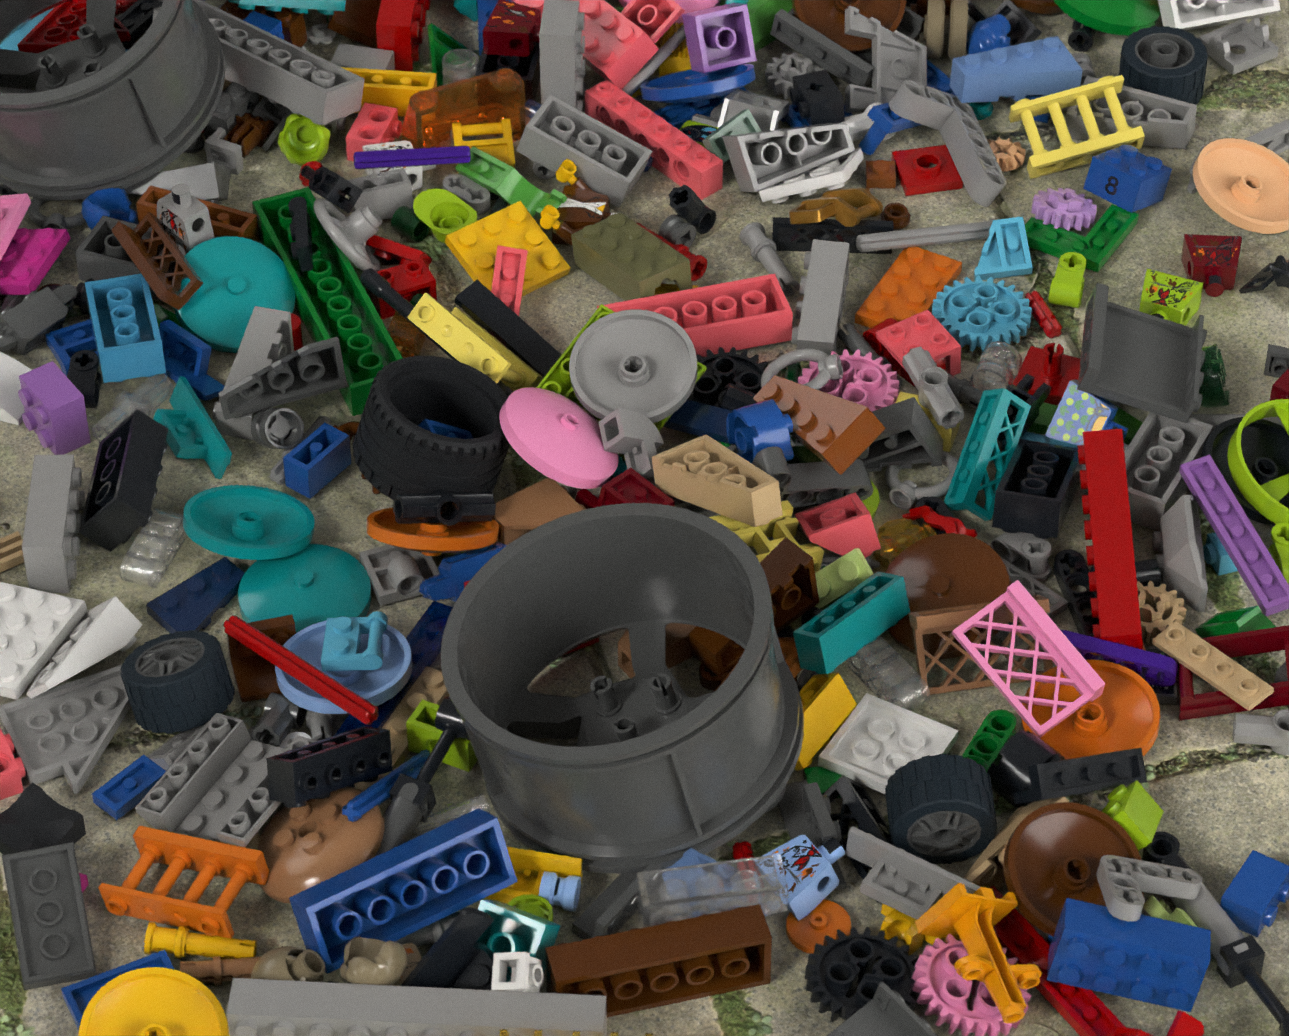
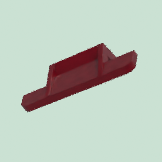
(624, 488)

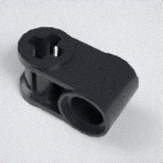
(85, 376)

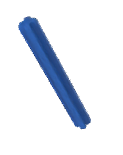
(380, 790)

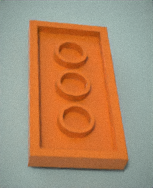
(908, 286)

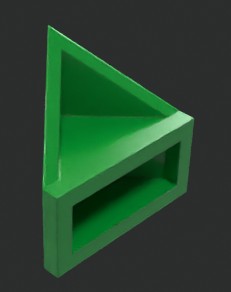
(438, 45)
(1234, 622)

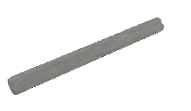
(923, 236)

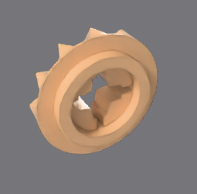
(1015, 154)

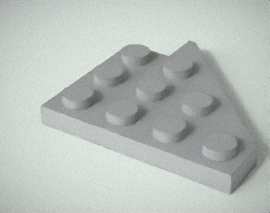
(67, 726)

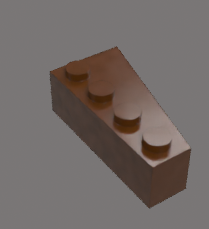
(793, 592)

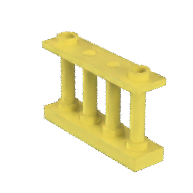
(1072, 154)
(472, 344)

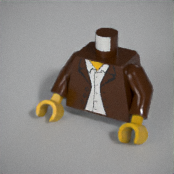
(580, 209)

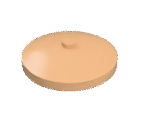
(1244, 184)

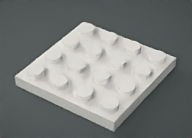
(30, 633)

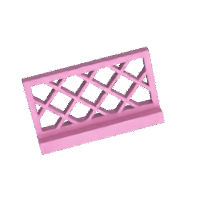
(1055, 647)

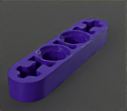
(1151, 666)

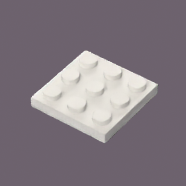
(880, 740)

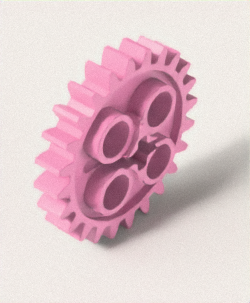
(863, 380)
(948, 992)

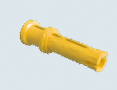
(183, 943)

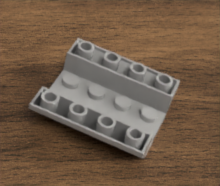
(216, 785)

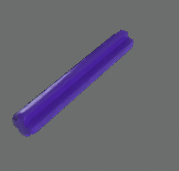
(412, 157)

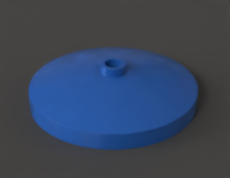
(697, 86)

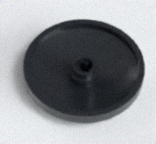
(1264, 452)

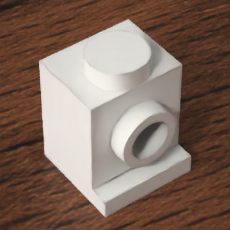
(525, 975)

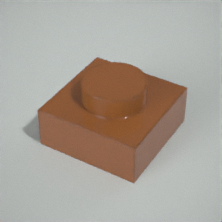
(880, 174)

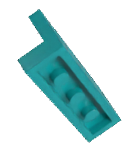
(982, 447)

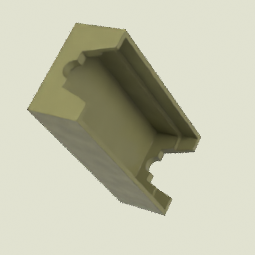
(628, 258)

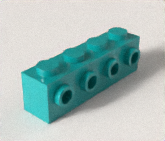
(851, 622)

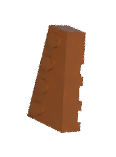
(823, 422)

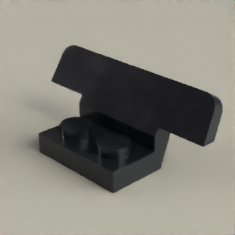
(457, 956)

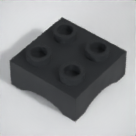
(38, 822)

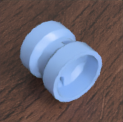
(561, 890)

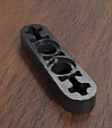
(1077, 600)

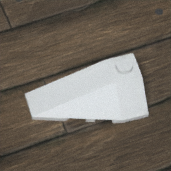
(95, 637)

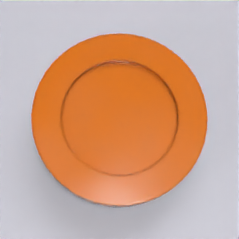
(812, 929)

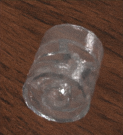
(459, 65)
(996, 367)

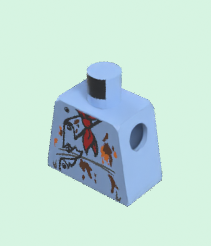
(808, 872)

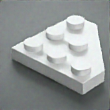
(828, 175)

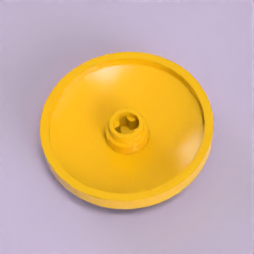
(154, 1004)

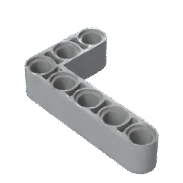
(960, 133)

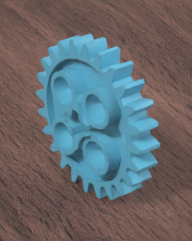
(982, 312)

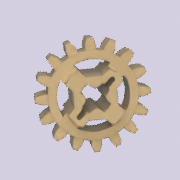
(1158, 609)

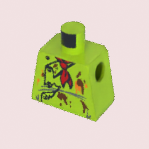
(1170, 296)

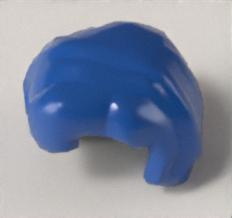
(988, 34)
(108, 203)

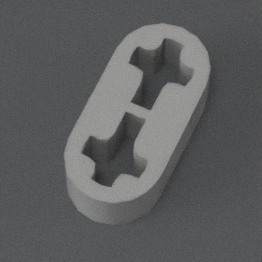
(469, 192)

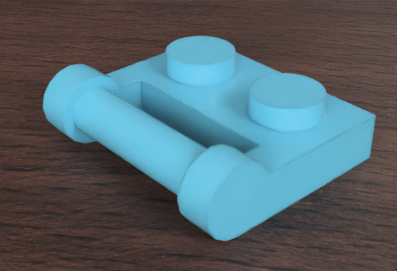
(343, 642)

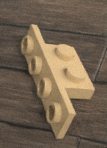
(1213, 666)

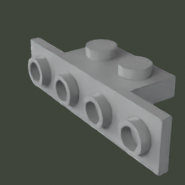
(900, 877)

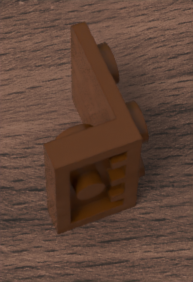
(252, 672)

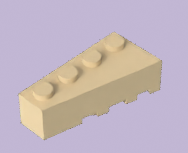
(718, 481)

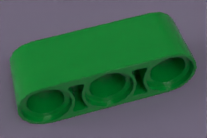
(991, 737)

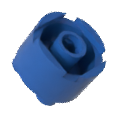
(759, 427)

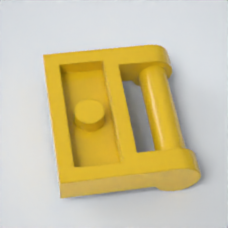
(499, 147)

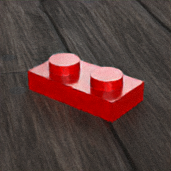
(388, 249)

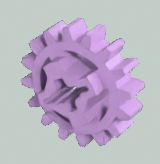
(1064, 209)

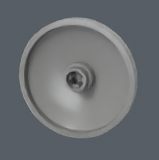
(633, 364)

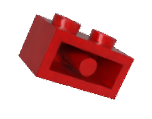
(408, 281)

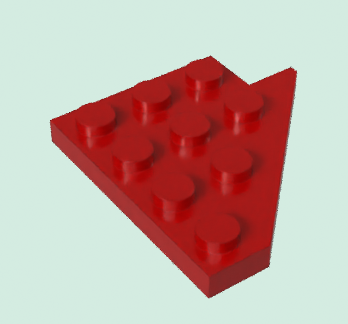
(61, 27)

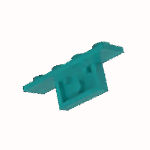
(192, 430)

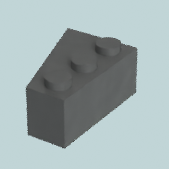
(906, 440)

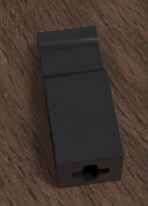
(332, 187)

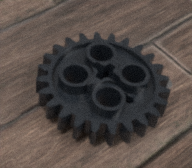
(726, 369)
(848, 960)

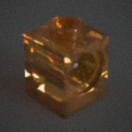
(405, 336)

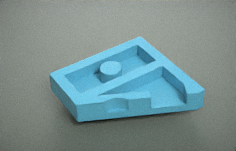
(1005, 251)

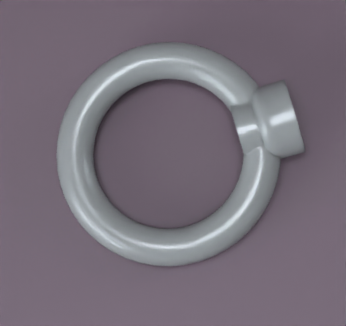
(828, 365)
(905, 494)

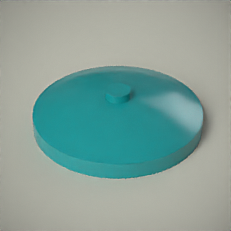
(235, 279)
(248, 522)
(308, 585)

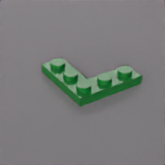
(1095, 246)

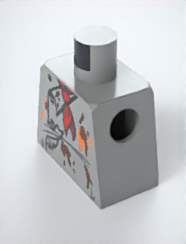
(184, 218)

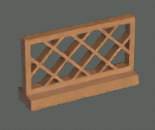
(950, 618)

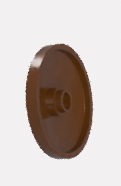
(829, 18)
(945, 574)
(1058, 857)

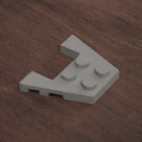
(893, 59)

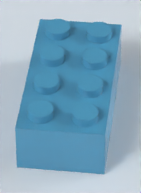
(125, 328)

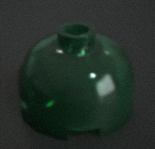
(1214, 379)

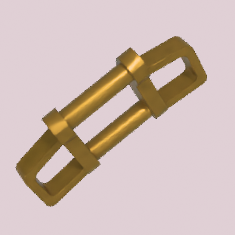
(838, 204)

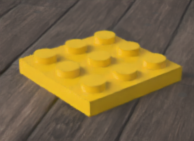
(514, 228)

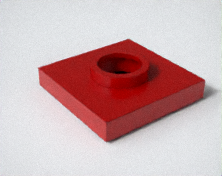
(922, 180)

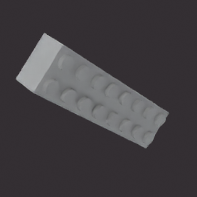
(284, 70)

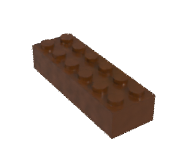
(666, 961)

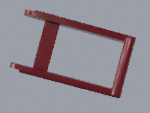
(1235, 645)

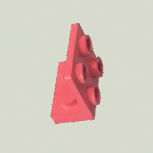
(922, 331)

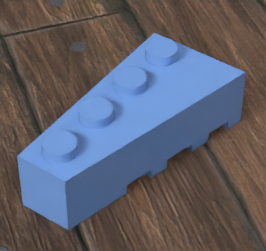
(1015, 71)

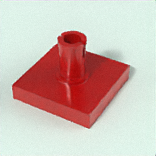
(1049, 368)

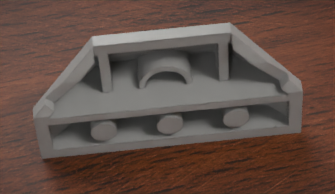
(1181, 553)

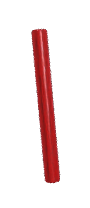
(301, 670)

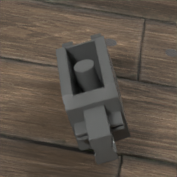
(39, 313)

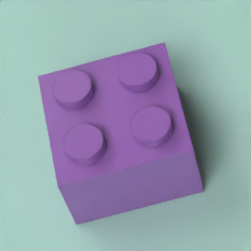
(719, 37)
(54, 409)

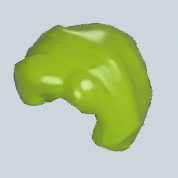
(303, 140)

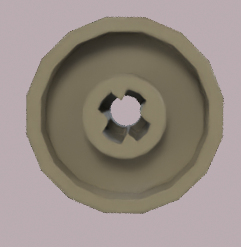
(945, 28)

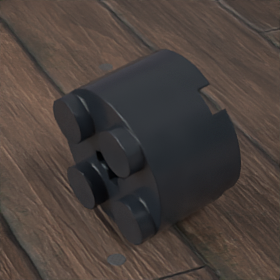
(1012, 771)

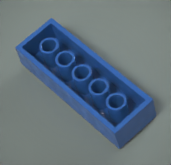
(406, 887)

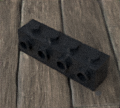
(329, 765)

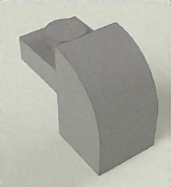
(631, 435)

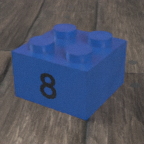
(1127, 178)

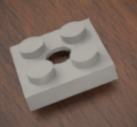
(1240, 35)

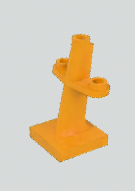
(972, 920)

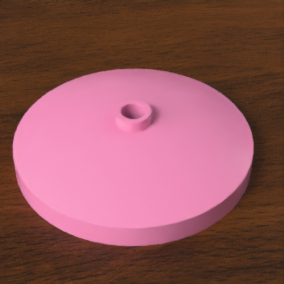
(557, 438)

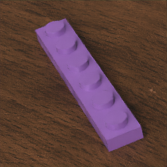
(1237, 534)

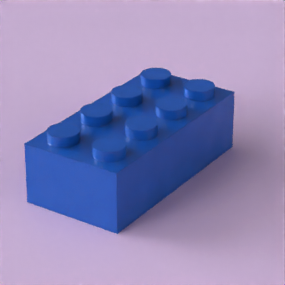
(1134, 960)

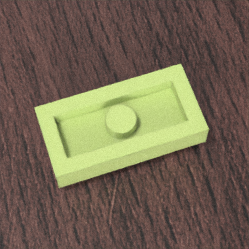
(841, 577)

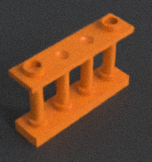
(185, 853)

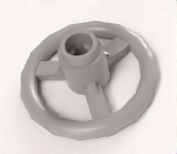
(350, 232)

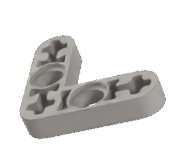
(1125, 879)

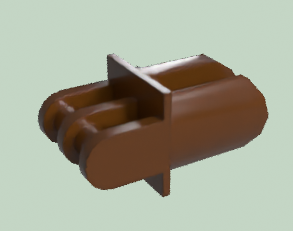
(249, 132)

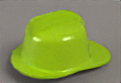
(443, 212)

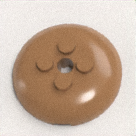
(317, 843)

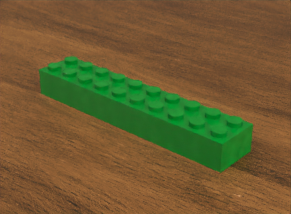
(330, 297)

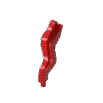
(934, 520)

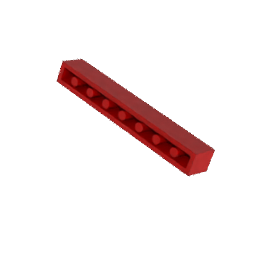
(1111, 538)

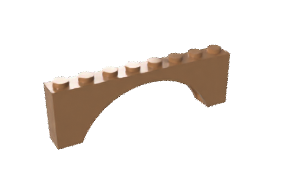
(550, 501)

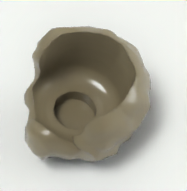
(373, 961)

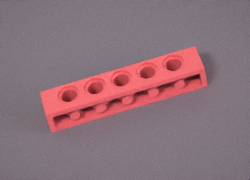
(672, 150)

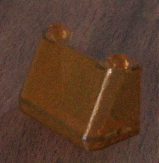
(468, 101)

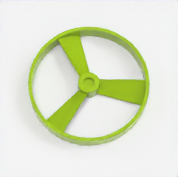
(1262, 497)

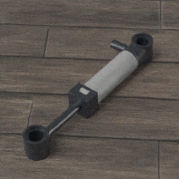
(1238, 956)

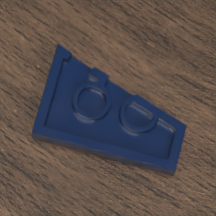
(197, 598)

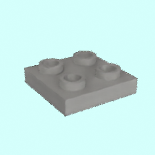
(396, 572)

